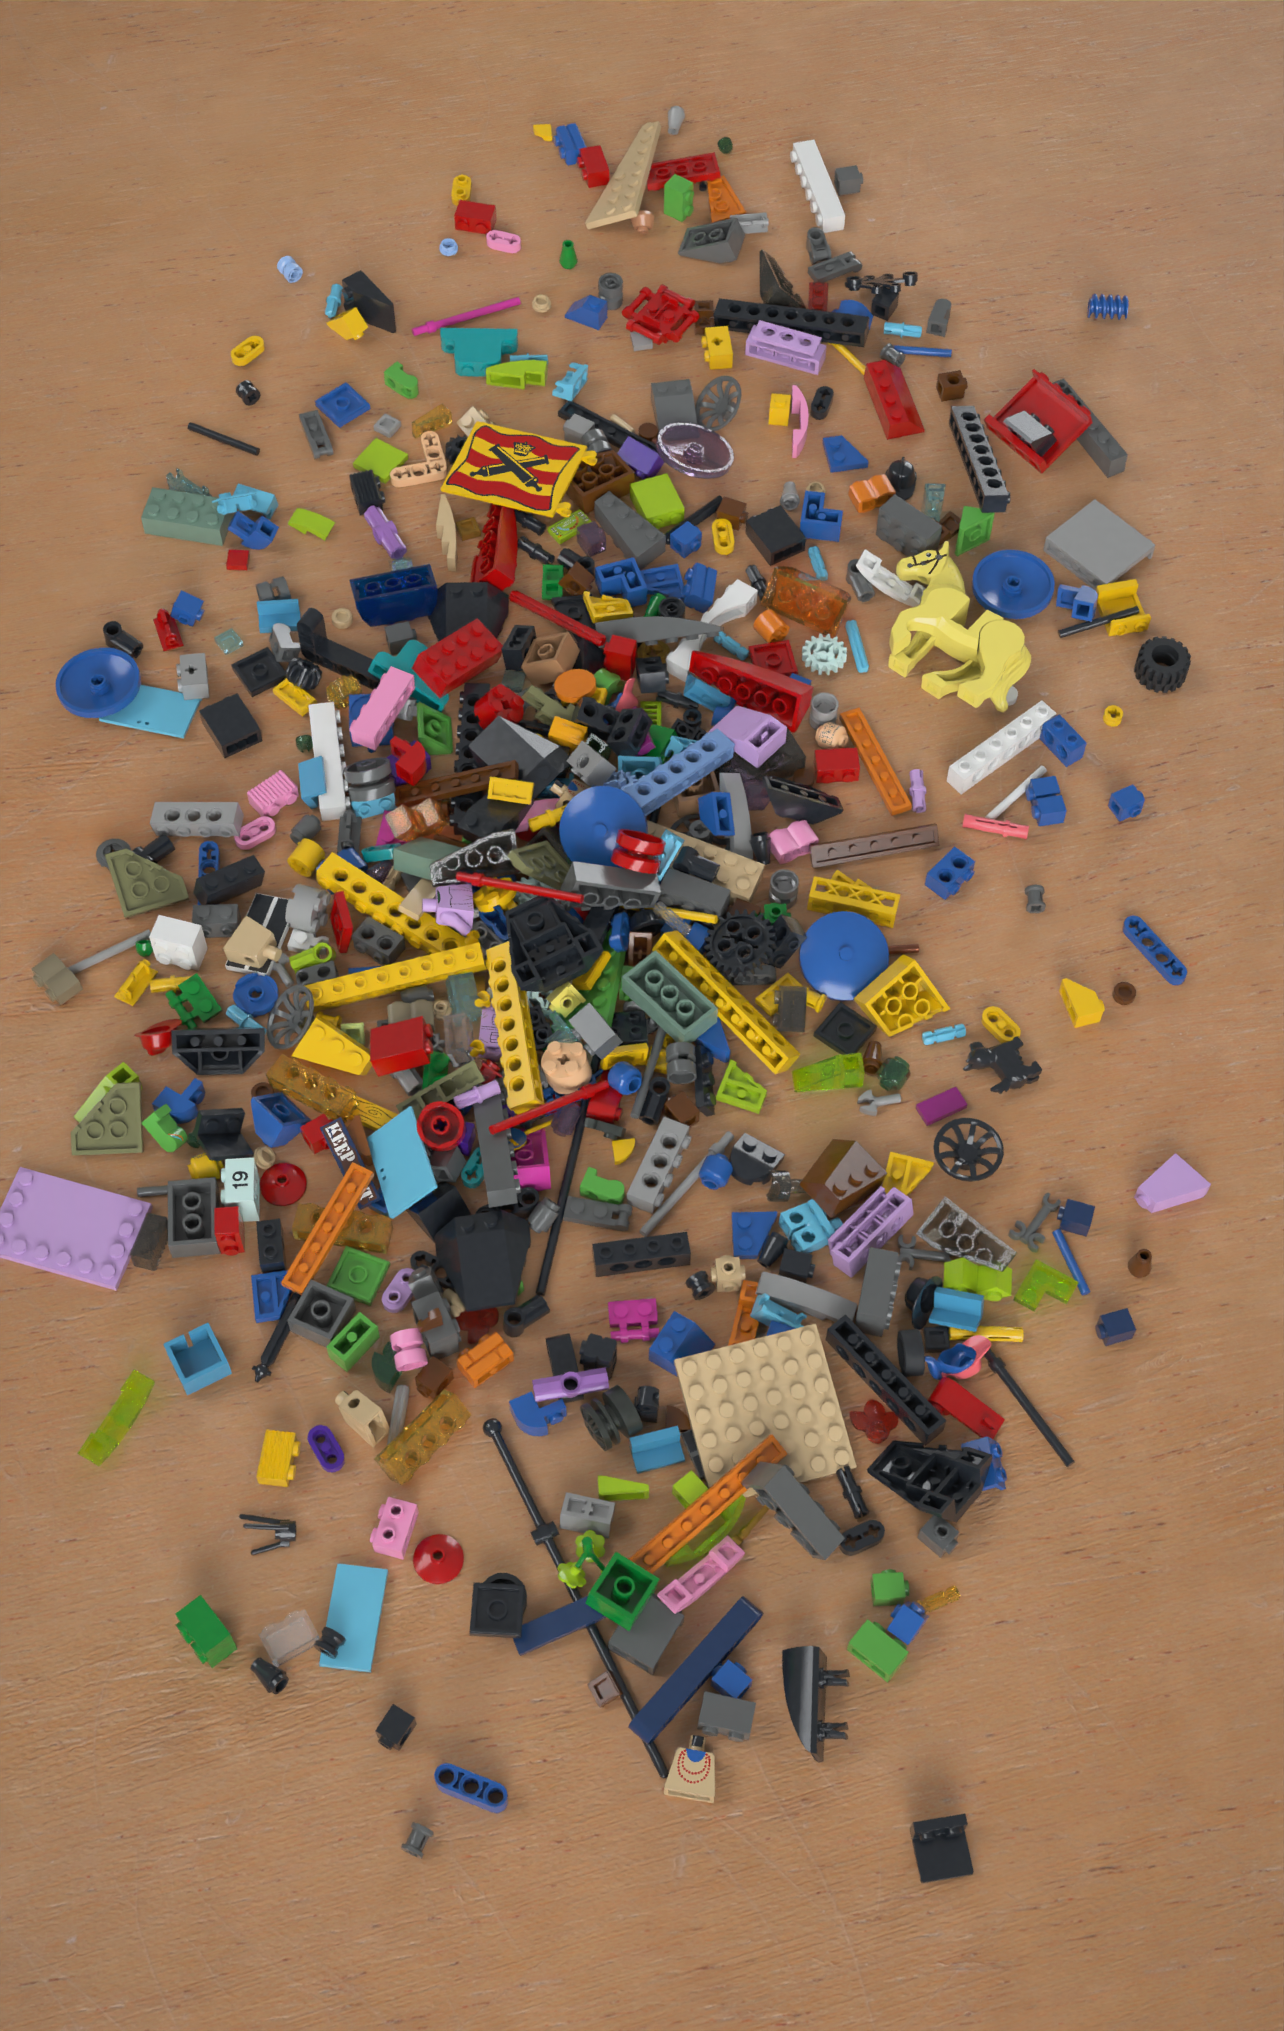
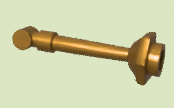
(744, 1532)

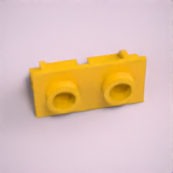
(136, 983)

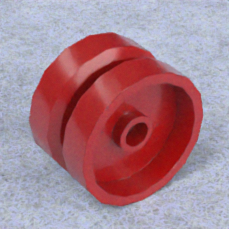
(638, 851)

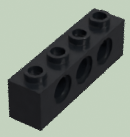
(641, 1254)

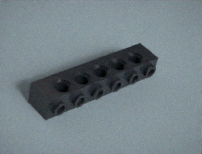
(885, 1380)

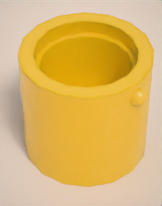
(306, 857)

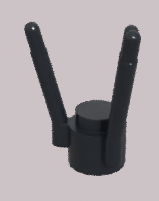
(284, 1530)

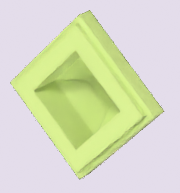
(355, 1030)

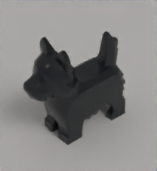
(1006, 1062)

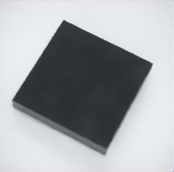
(259, 671)
(845, 1030)
(497, 1610)

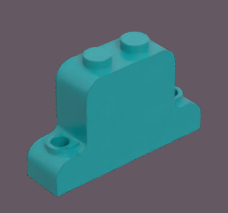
(478, 347)
(405, 661)

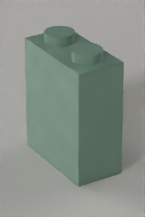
(418, 854)

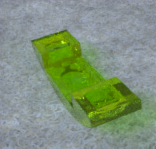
(119, 1419)
(730, 1516)

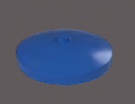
(1013, 584)
(98, 682)
(593, 820)
(843, 955)

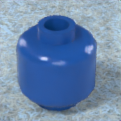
(624, 1078)
(715, 1171)

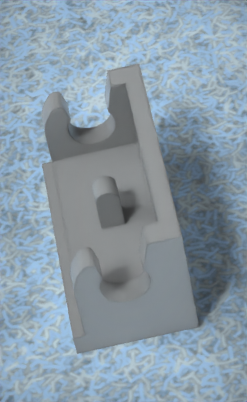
(587, 1513)

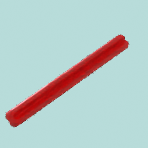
(557, 618)

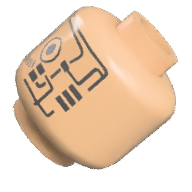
(831, 736)

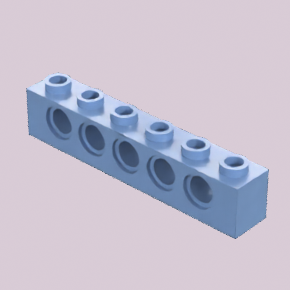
(682, 771)

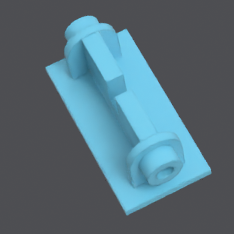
(228, 503)
(374, 807)

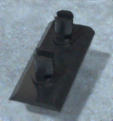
(805, 1693)

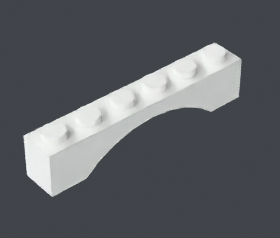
(734, 604)

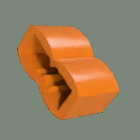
(871, 493)

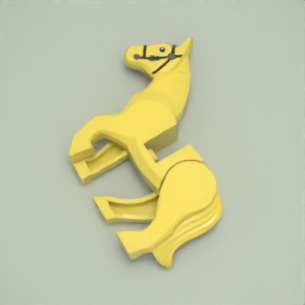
(989, 648)

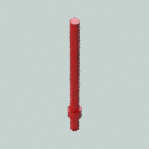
(479, 880)
(585, 1092)

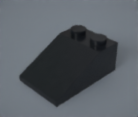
(369, 300)
(491, 816)

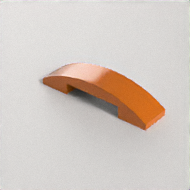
(745, 1326)

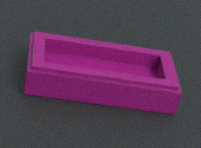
(941, 1106)

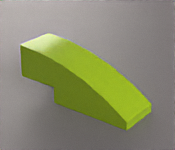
(517, 374)

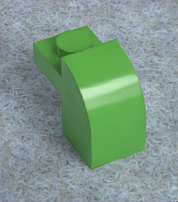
(609, 681)

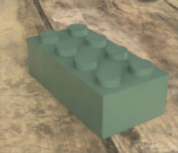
(185, 517)
(669, 998)

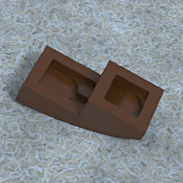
(706, 313)
(950, 526)

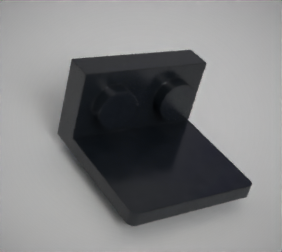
(630, 1027)
(221, 1135)
(941, 1848)

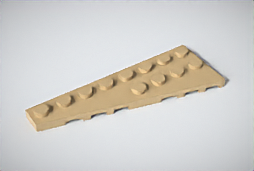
(626, 188)

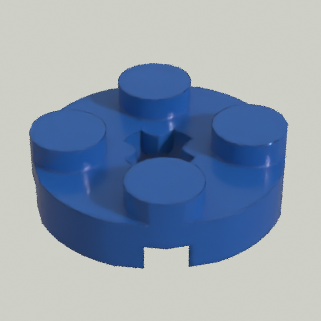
(255, 1006)

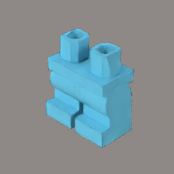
(808, 1227)

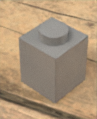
(576, 428)

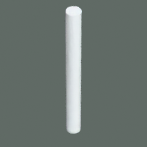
(1015, 794)

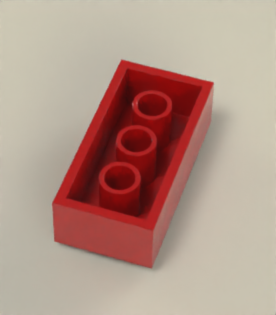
(458, 658)

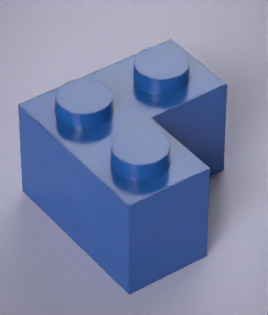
(818, 521)
(622, 578)

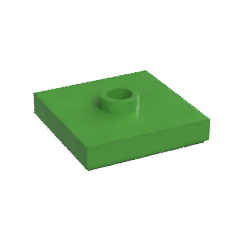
(358, 1275)

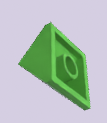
(974, 529)
(434, 730)

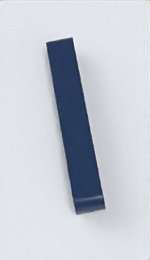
(695, 1670)

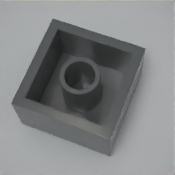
(321, 1313)
(443, 1339)

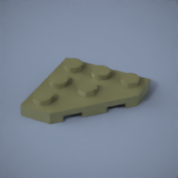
(541, 863)
(143, 884)
(112, 1124)

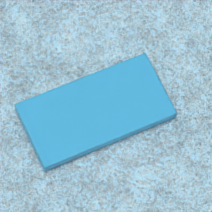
(356, 1615)

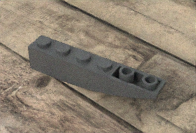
(1098, 441)
(656, 628)

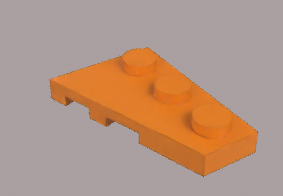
(723, 200)

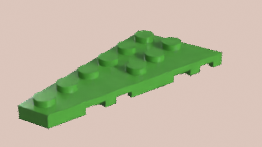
(605, 990)

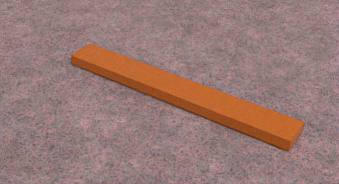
(705, 1508)

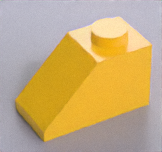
(348, 324)
(779, 409)
(1081, 1003)

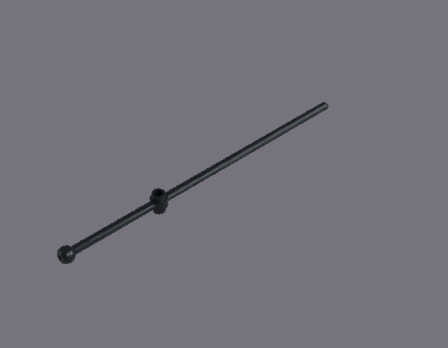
(545, 1534)

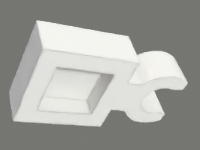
(304, 940)

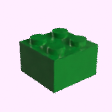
(622, 1591)
(206, 1631)

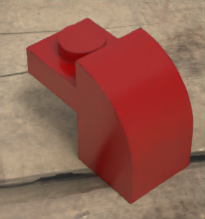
(411, 761)

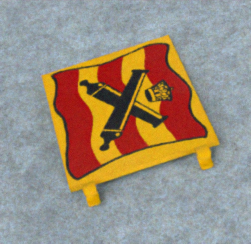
(516, 469)

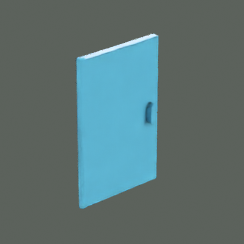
(157, 712)
(401, 1163)

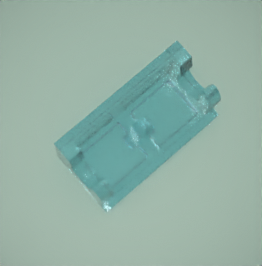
(182, 484)
(933, 500)
(462, 995)

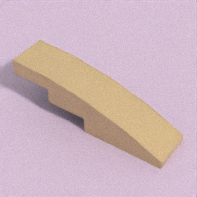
(446, 531)
(413, 902)

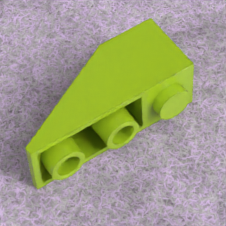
(120, 1074)

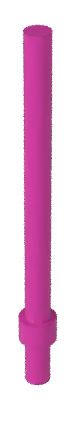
(432, 326)

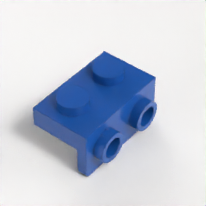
(996, 1475)

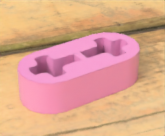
(503, 241)

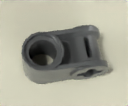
(817, 245)

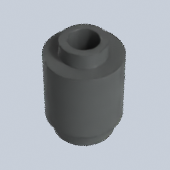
(306, 828)
(416, 993)
(543, 1215)

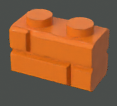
(484, 1359)

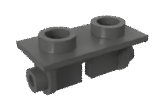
(349, 831)

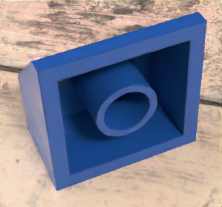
(678, 1340)

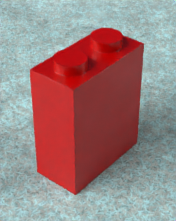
(400, 1046)

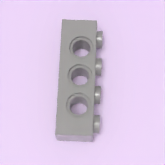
(197, 819)
(668, 1133)

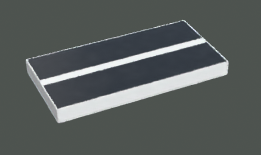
(271, 914)

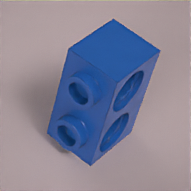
(1063, 740)
(947, 871)

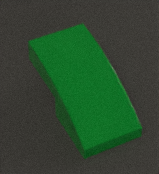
(551, 576)

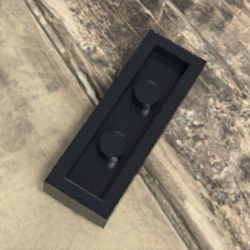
(704, 1082)

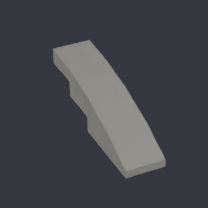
(740, 841)
(805, 1297)

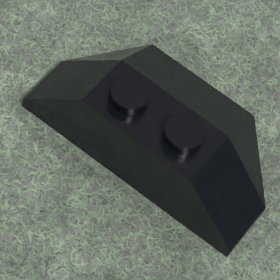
(800, 801)
(218, 1049)

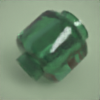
(893, 1073)

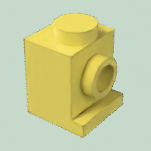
(562, 993)

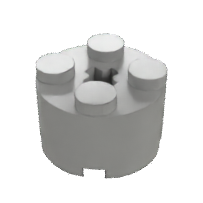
(307, 908)

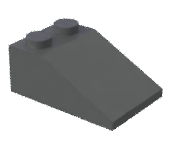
(713, 241)
(673, 403)

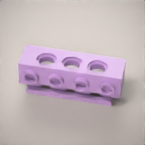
(784, 349)
(869, 1229)

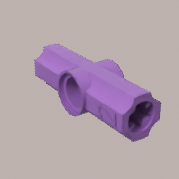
(385, 532)
(587, 1382)

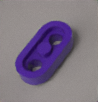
(327, 1449)

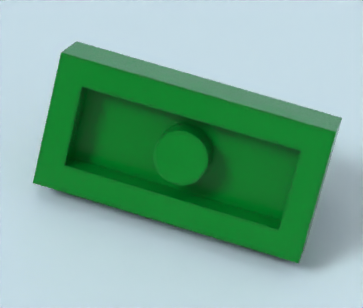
(436, 1069)

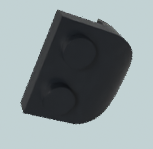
(753, 1160)

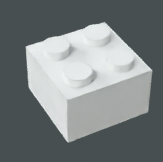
(178, 943)

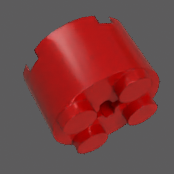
(499, 702)
(428, 1122)

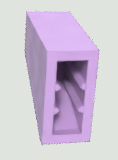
(1171, 1186)

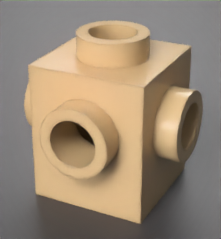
(727, 1273)

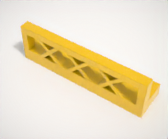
(832, 902)

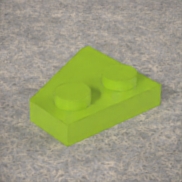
(741, 1090)

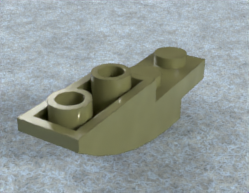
(547, 707)

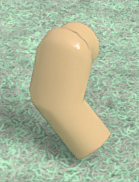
(456, 1304)

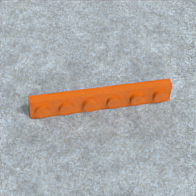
(875, 761)
(327, 1228)

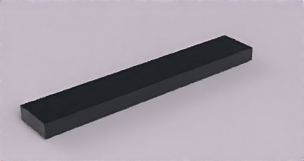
(614, 433)

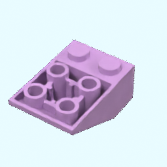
(753, 733)

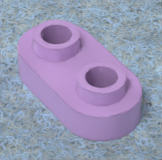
(400, 1289)

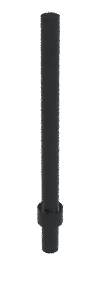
(998, 1366)

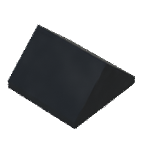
(590, 657)
(438, 1209)

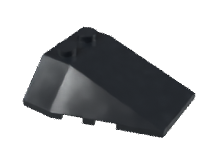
(466, 601)
(537, 757)
(548, 945)
(484, 1257)
(933, 1478)

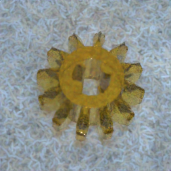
(341, 688)

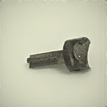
(783, 1186)

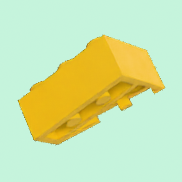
(333, 1048)

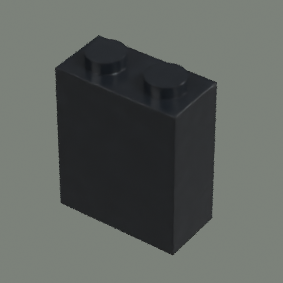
(775, 535)
(230, 725)

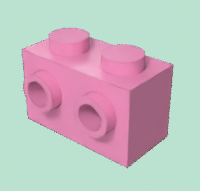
(394, 1527)

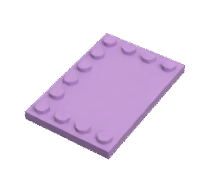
(69, 1228)

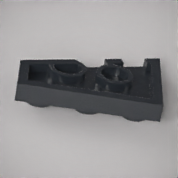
(576, 609)

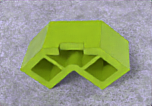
(976, 1279)

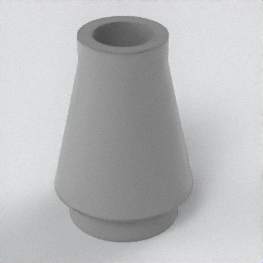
(675, 119)
(789, 497)

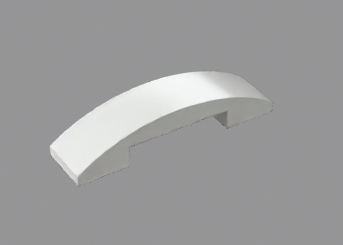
(888, 582)

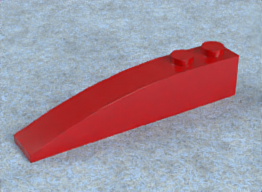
(497, 549)
(755, 687)

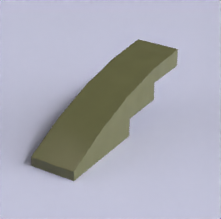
(445, 1088)

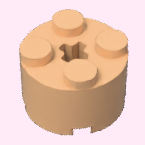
(566, 1066)

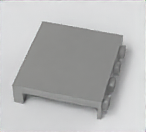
(1097, 545)

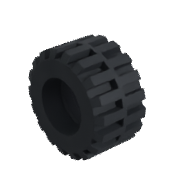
(1166, 652)

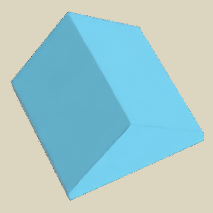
(638, 765)

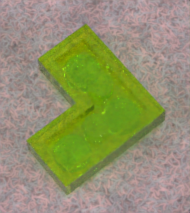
(1043, 1280)

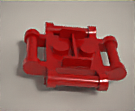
(661, 316)

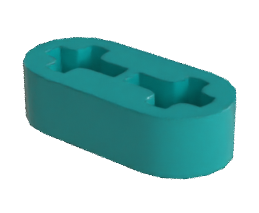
(379, 853)
(472, 1165)

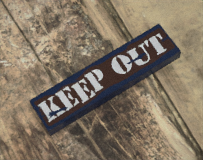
(346, 1153)

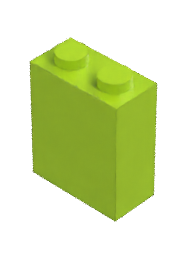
(657, 501)

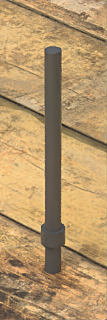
(648, 1073)

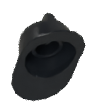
(902, 478)
(646, 921)
(920, 1299)

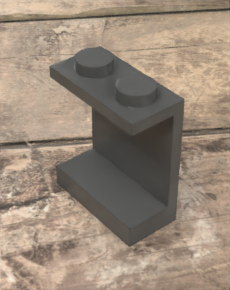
(648, 1636)

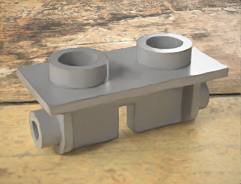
(753, 222)

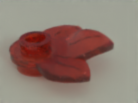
(476, 1323)
(874, 1419)

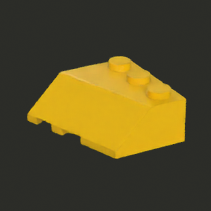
(900, 997)

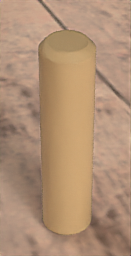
(620, 422)

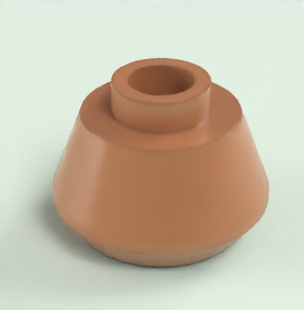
(643, 221)

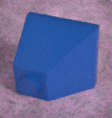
(276, 1119)

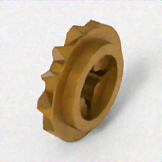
(660, 649)

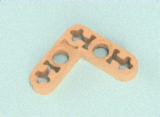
(431, 464)

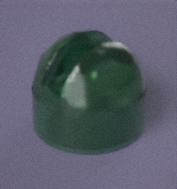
(725, 145)
(304, 742)

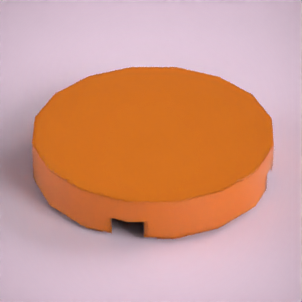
(574, 685)

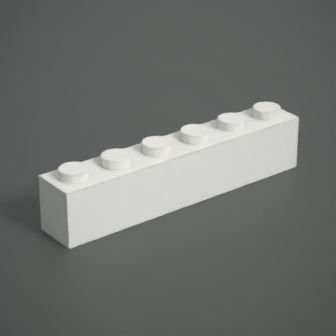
(817, 186)
(326, 744)

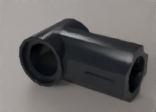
(568, 559)
(117, 638)
(156, 849)
(690, 862)
(654, 1101)
(526, 1314)

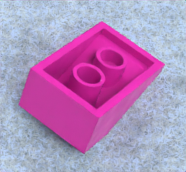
(533, 1162)

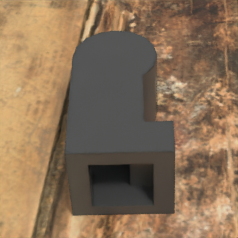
(939, 318)
(282, 644)
(316, 973)

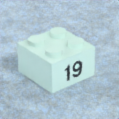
(242, 1187)

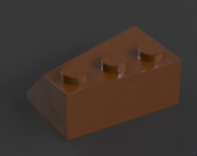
(594, 481)
(842, 1176)

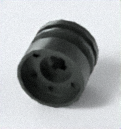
(606, 1420)

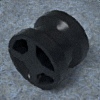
(248, 392)
(700, 1285)
(329, 1642)

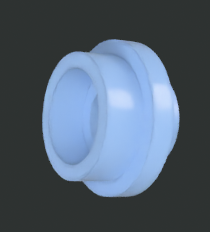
(448, 247)

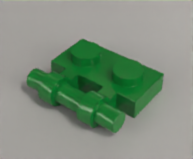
(199, 997)

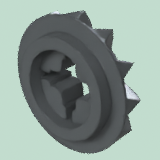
(107, 847)

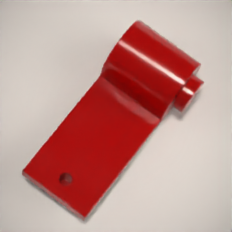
(605, 1104)
(961, 1404)

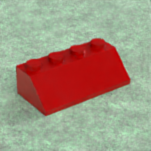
(892, 400)

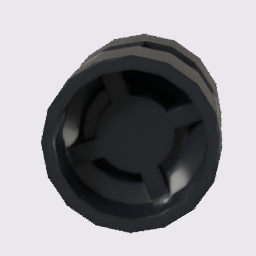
(672, 608)

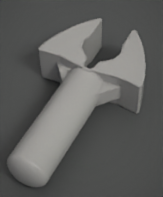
(284, 975)
(876, 1101)

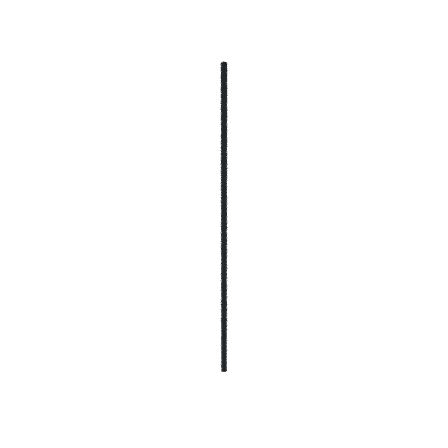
(571, 1162)

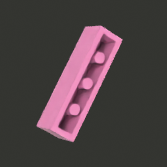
(382, 708)

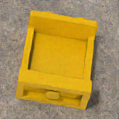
(1118, 597)

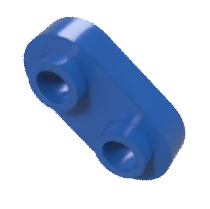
(620, 932)

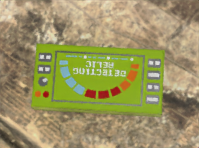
(567, 527)

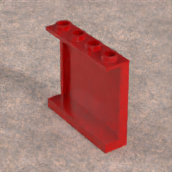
(1052, 408)

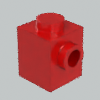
(313, 1135)

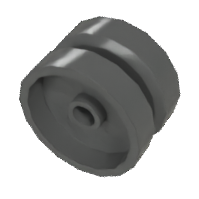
(370, 779)

